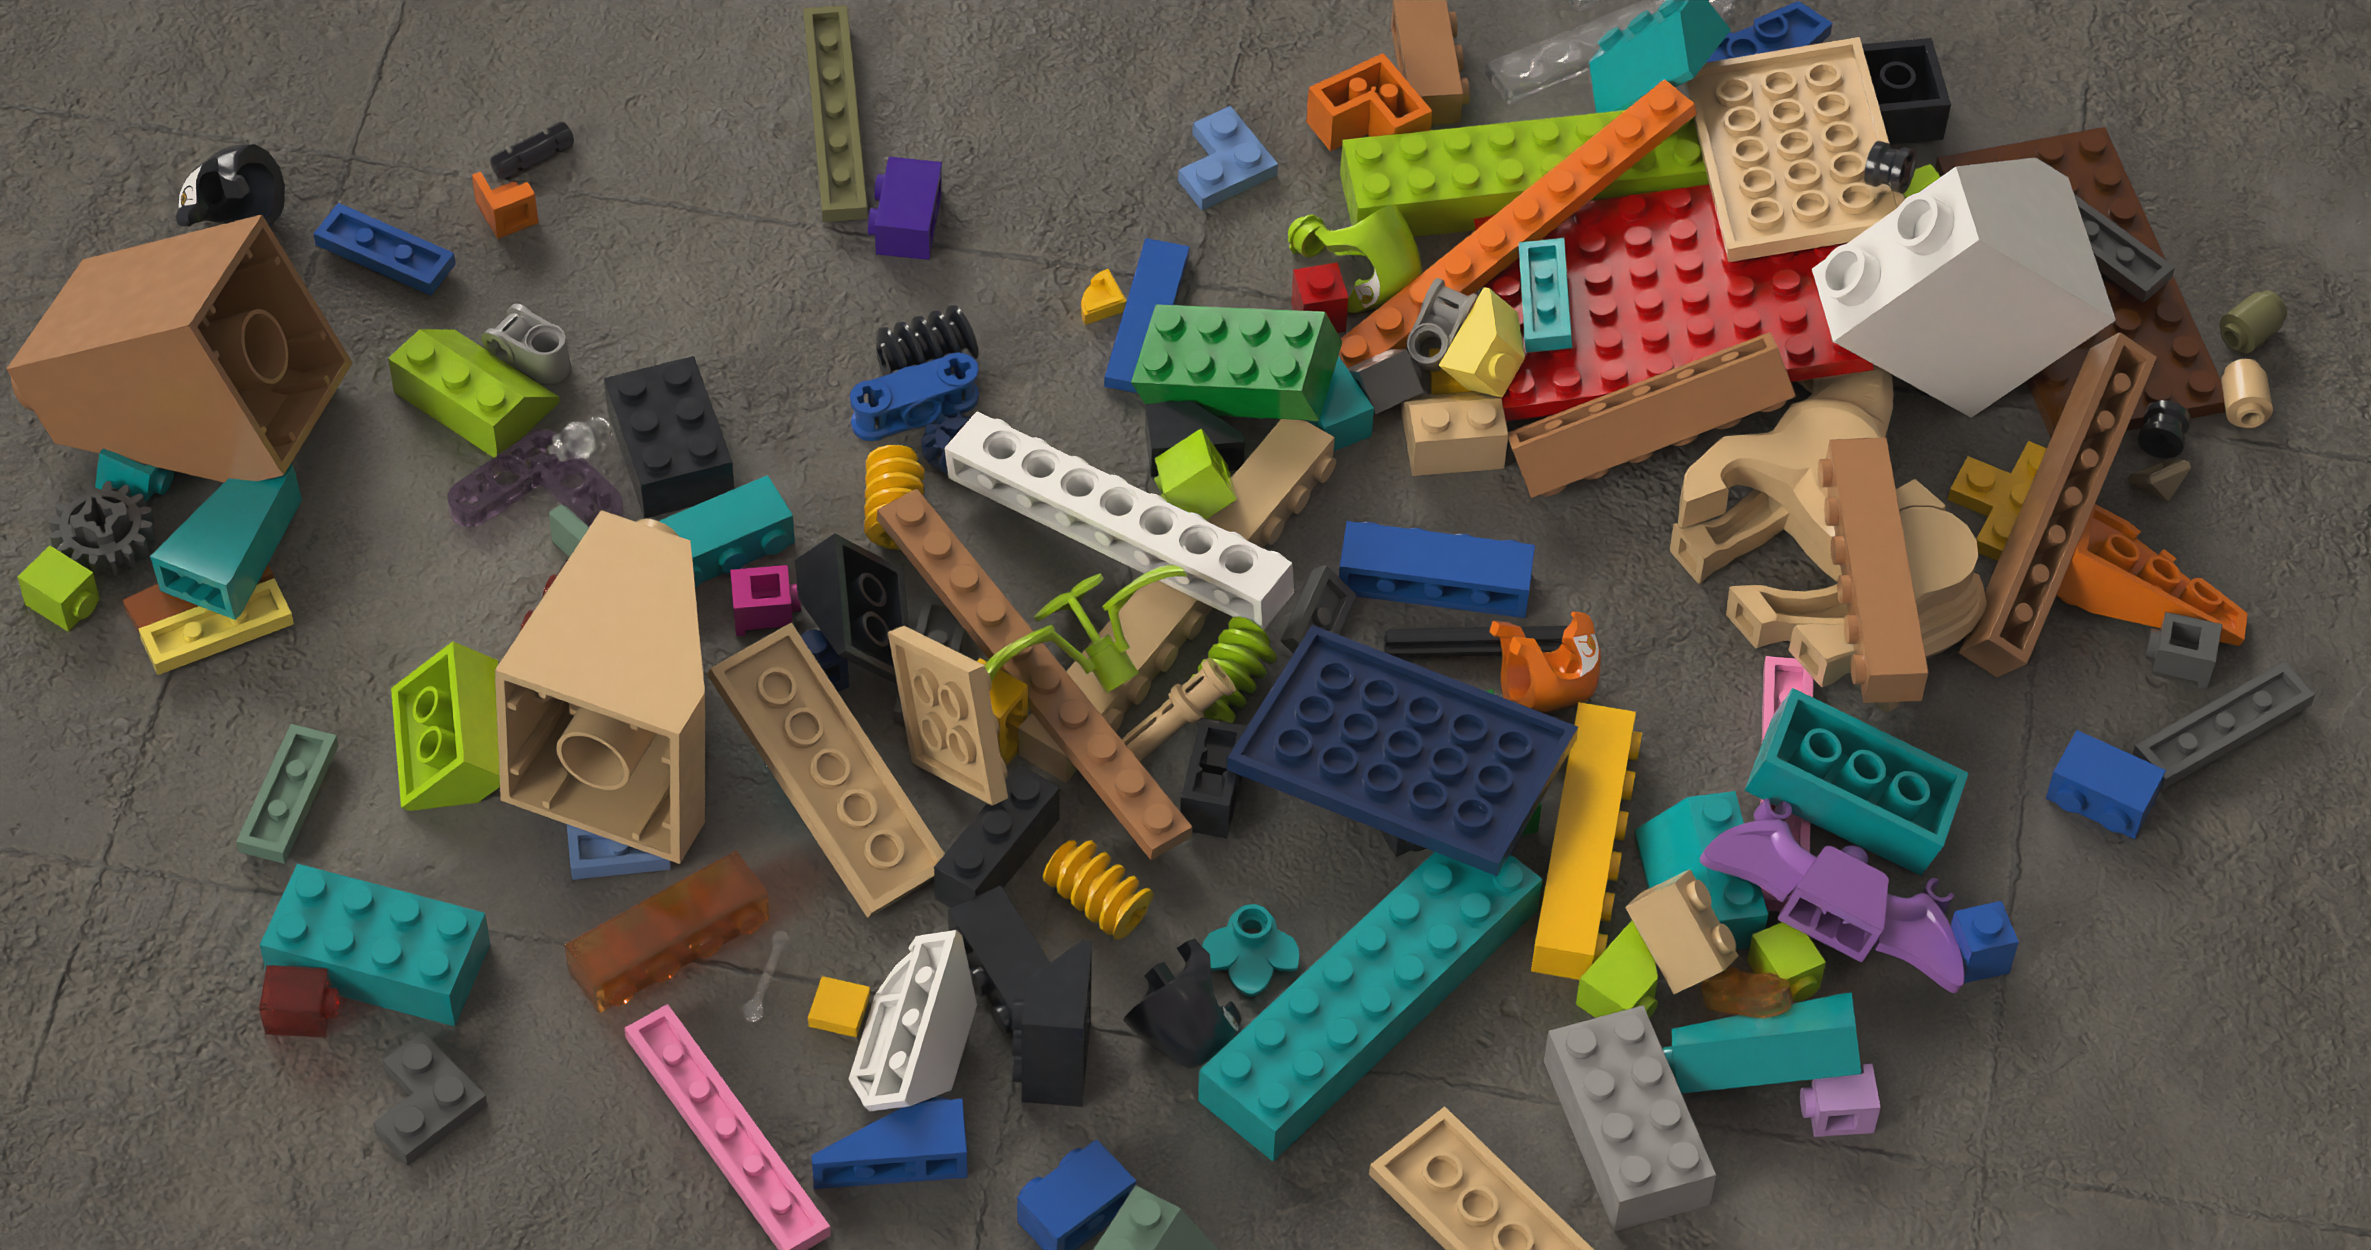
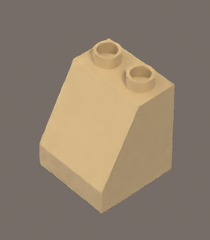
(610, 693)

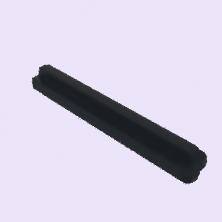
(1462, 641)

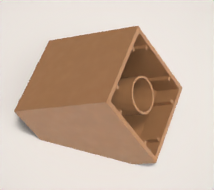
(185, 355)

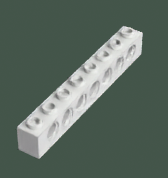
(1119, 519)

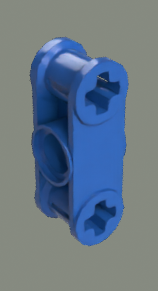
(914, 396)

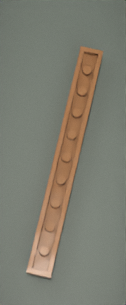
(1051, 691)

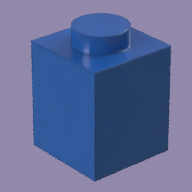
(1985, 940)

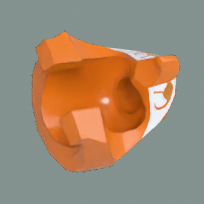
(1553, 678)

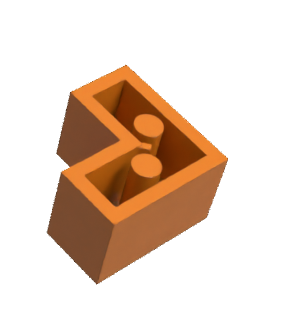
(1364, 101)

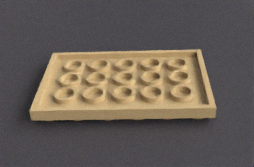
(1790, 147)

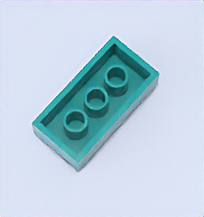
(1857, 781)
(379, 943)

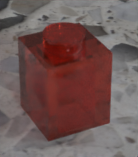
(297, 1001)

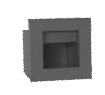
(2184, 648)

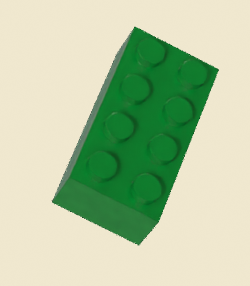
(1239, 360)

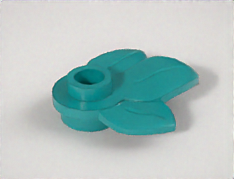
(1251, 956)

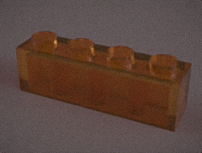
(667, 932)

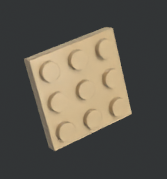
(949, 715)

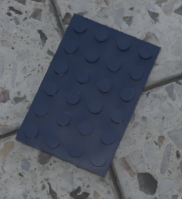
(1403, 749)

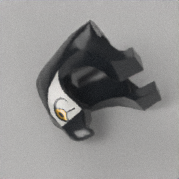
(233, 187)
(1182, 1012)

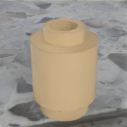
(2246, 394)

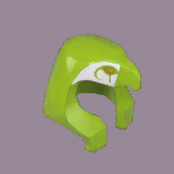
(1389, 247)

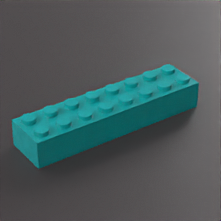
(1364, 998)

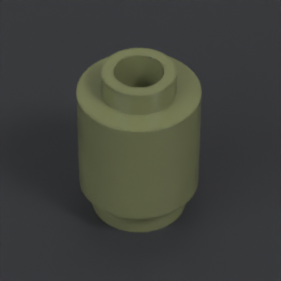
(2253, 321)

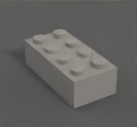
(1629, 1118)

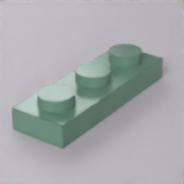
(287, 793)

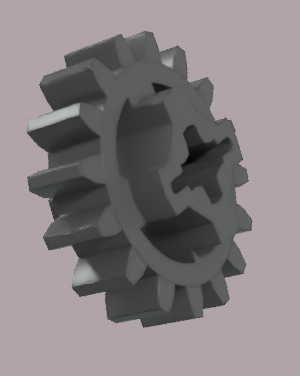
(125, 524)

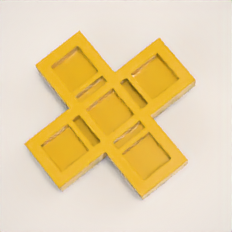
(1996, 495)

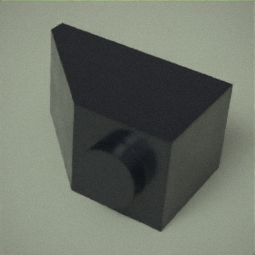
(1174, 421)

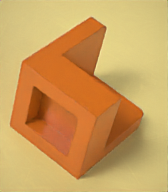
(505, 207)

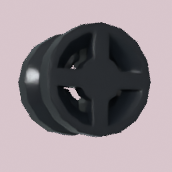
(1890, 167)
(2164, 429)

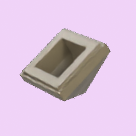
(2161, 478)

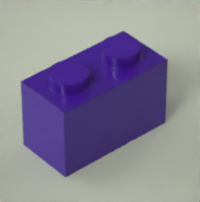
(907, 208)

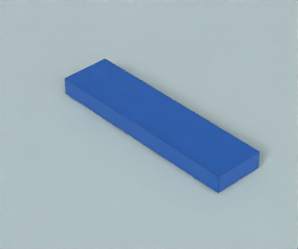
(1154, 282)

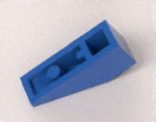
(902, 1147)

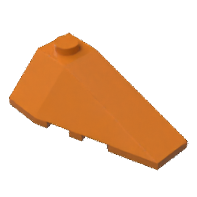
(2130, 582)

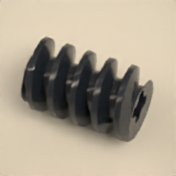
(924, 340)

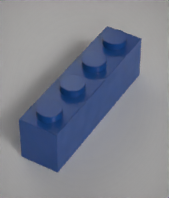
(1437, 568)

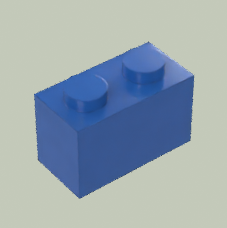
(2105, 784)
(1074, 1198)

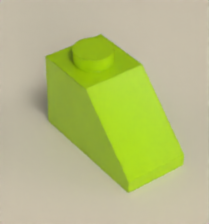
(1620, 977)

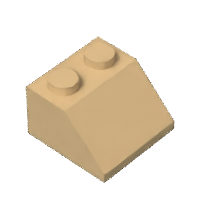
(1454, 432)

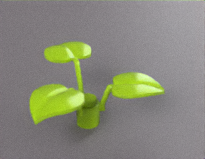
(1106, 658)

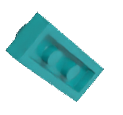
(1545, 295)

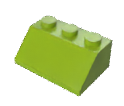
(468, 389)
(447, 730)

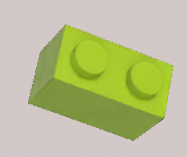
(1195, 476)

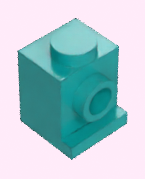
(138, 476)

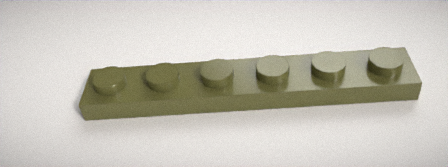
(835, 114)

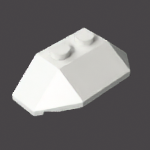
(916, 1026)

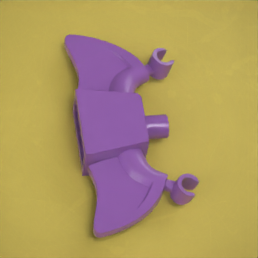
(1840, 896)

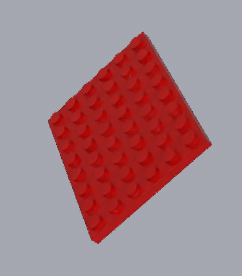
(1659, 293)

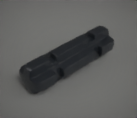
(532, 150)

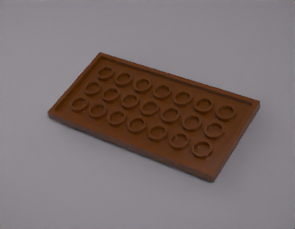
(2159, 325)

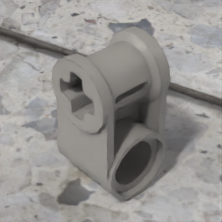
(1438, 321)
(530, 345)

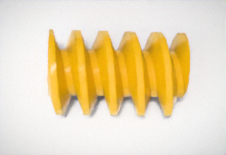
(889, 475)
(1098, 889)

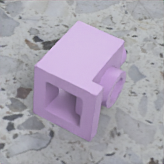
(1842, 1104)

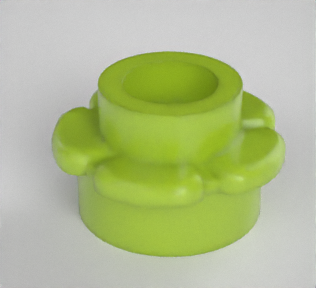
(1303, 238)

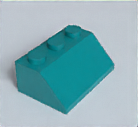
(1654, 48)
(1675, 844)

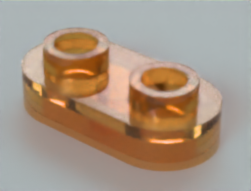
(1747, 993)

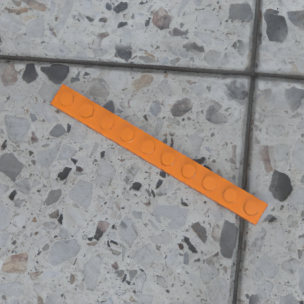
(1527, 217)

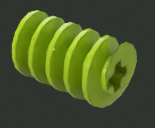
(1239, 657)

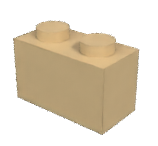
(1683, 931)

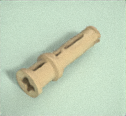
(1184, 705)

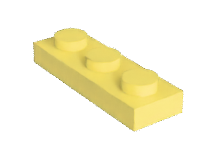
(204, 632)

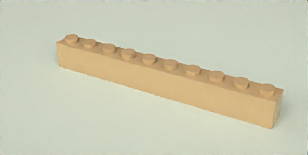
(1161, 618)

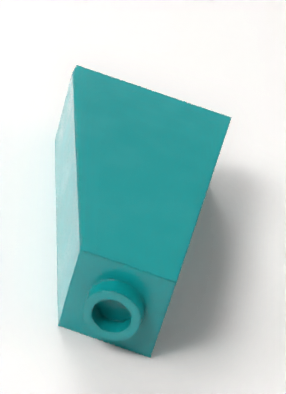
(227, 543)
(1740, 1051)

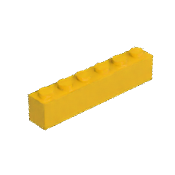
(1584, 842)

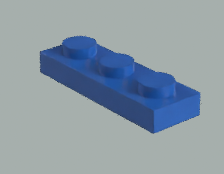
(384, 249)

